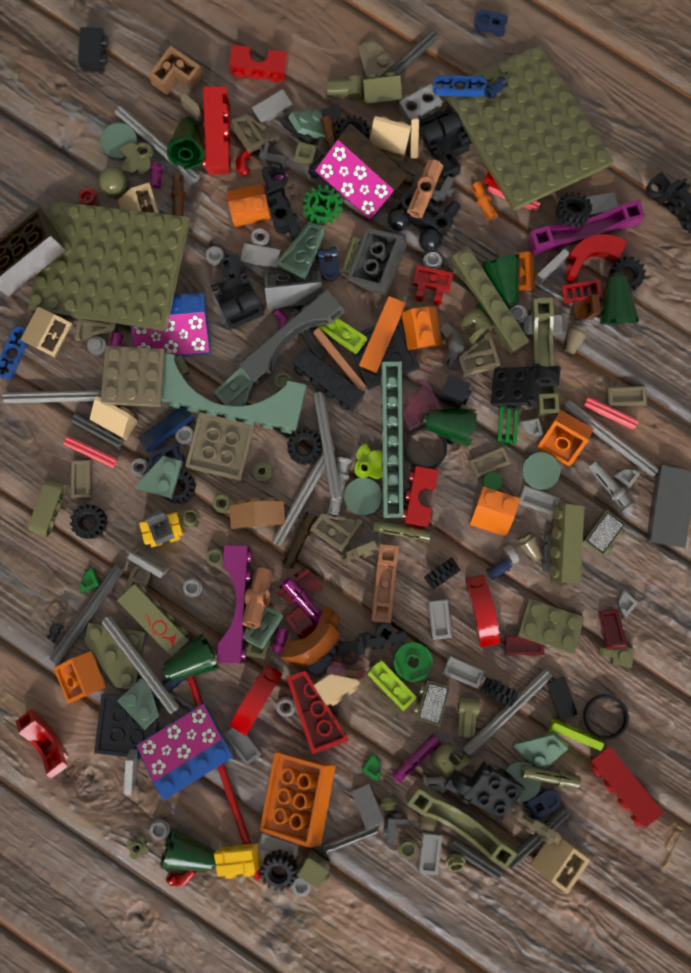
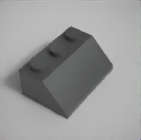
(377, 261)
(286, 289)

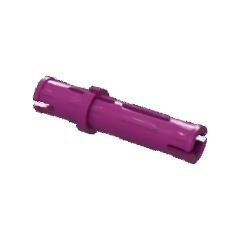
(296, 596)
(416, 758)

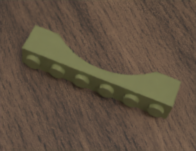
(500, 316)
(542, 338)
(435, 806)

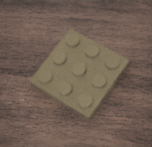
(132, 376)
(220, 446)

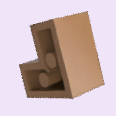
(173, 68)
(257, 513)

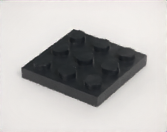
(396, 352)
(117, 729)

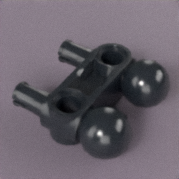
(431, 237)

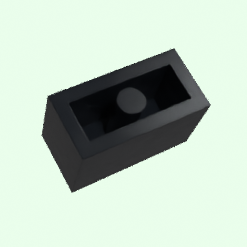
(92, 49)
(455, 392)

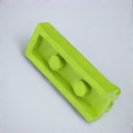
(344, 335)
(391, 685)
(575, 733)

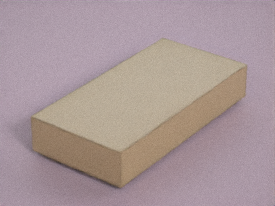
(414, 136)

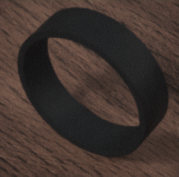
(412, 462)
(625, 721)

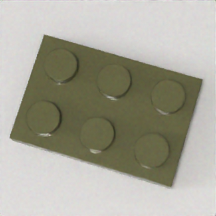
(550, 626)

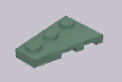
(302, 251)

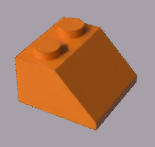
(248, 205)
(421, 328)
(565, 438)
(494, 511)
(79, 677)

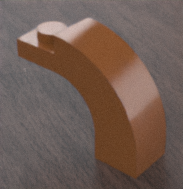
(315, 646)

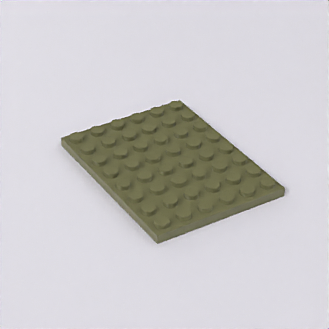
(532, 131)
(114, 266)

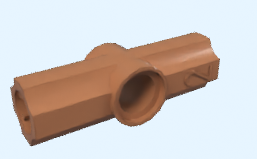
(428, 179)
(257, 598)

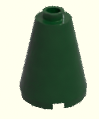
(186, 145)
(504, 276)
(618, 301)
(451, 424)
(191, 660)
(186, 853)

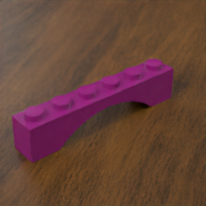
(559, 236)
(231, 645)

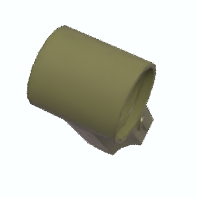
(350, 88)
(468, 710)

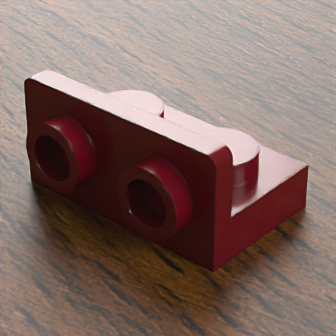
(305, 580)

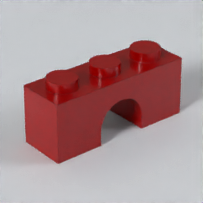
(272, 68)
(421, 480)

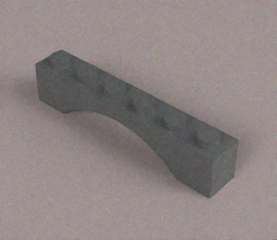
(321, 311)

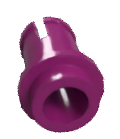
(155, 175)
(116, 339)
(280, 640)

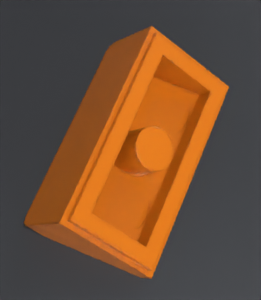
(526, 275)

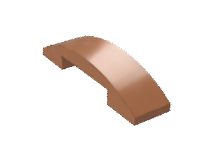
(385, 583)

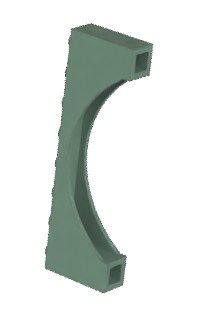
(278, 411)

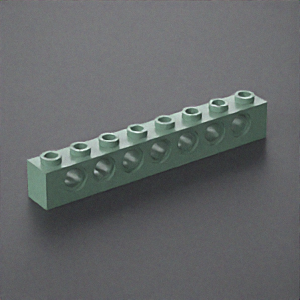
(391, 439)

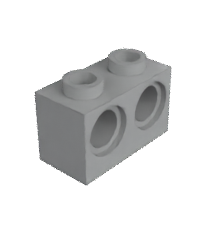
(423, 108)

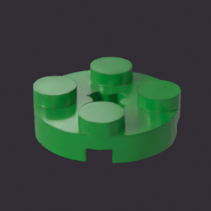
(423, 665)

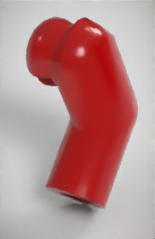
(241, 163)
(180, 879)

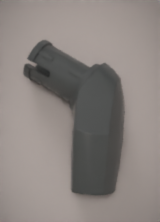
(454, 342)

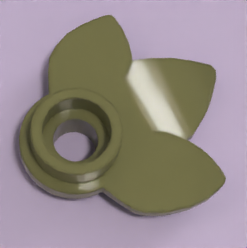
(134, 159)

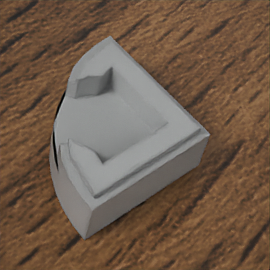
(532, 427)
(627, 477)
(626, 603)

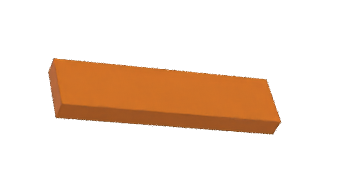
(382, 334)

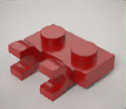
(434, 280)

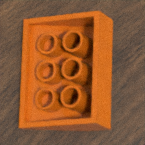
(297, 799)

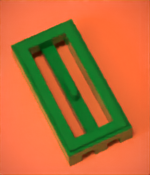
(507, 432)

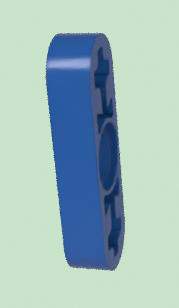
(453, 91)
(16, 360)

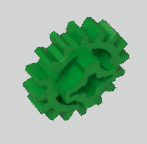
(329, 200)

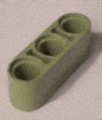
(47, 507)

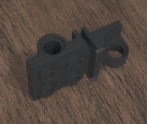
(445, 140)
(676, 195)
(281, 213)
(236, 295)
(522, 385)
(376, 642)
(488, 789)

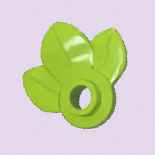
(371, 460)

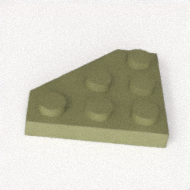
(111, 656)

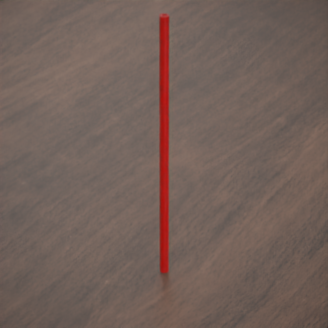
(225, 780)

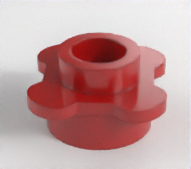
(83, 194)

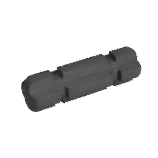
(546, 552)

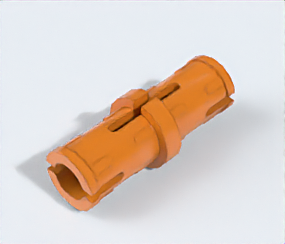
(483, 200)

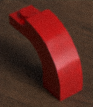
(600, 245)
(483, 611)
(255, 700)
(44, 740)

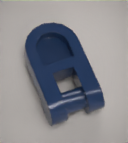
(483, 22)
(329, 270)
(173, 448)
(319, 666)
(548, 798)

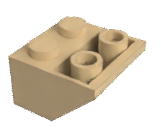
(391, 137)
(139, 199)
(46, 332)
(116, 420)
(333, 687)
(560, 864)

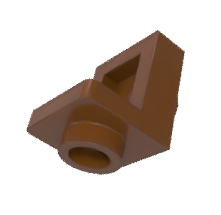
(587, 309)

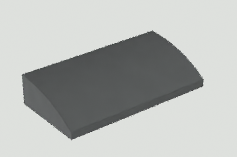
(670, 507)

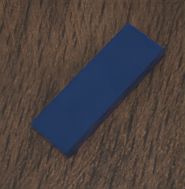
(165, 428)

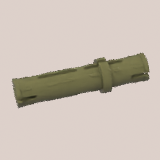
(409, 532)
(558, 778)

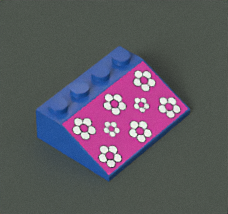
(186, 329)
(184, 751)

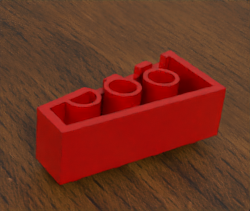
(217, 130)
(316, 718)
(626, 788)

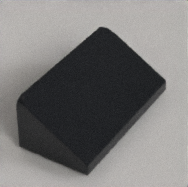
(286, 123)
(561, 698)

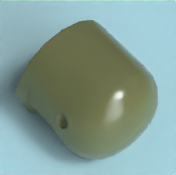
(113, 182)
(481, 322)
(447, 760)

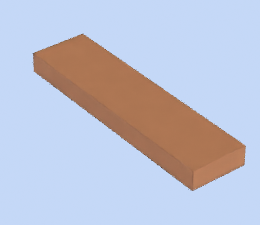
(338, 360)

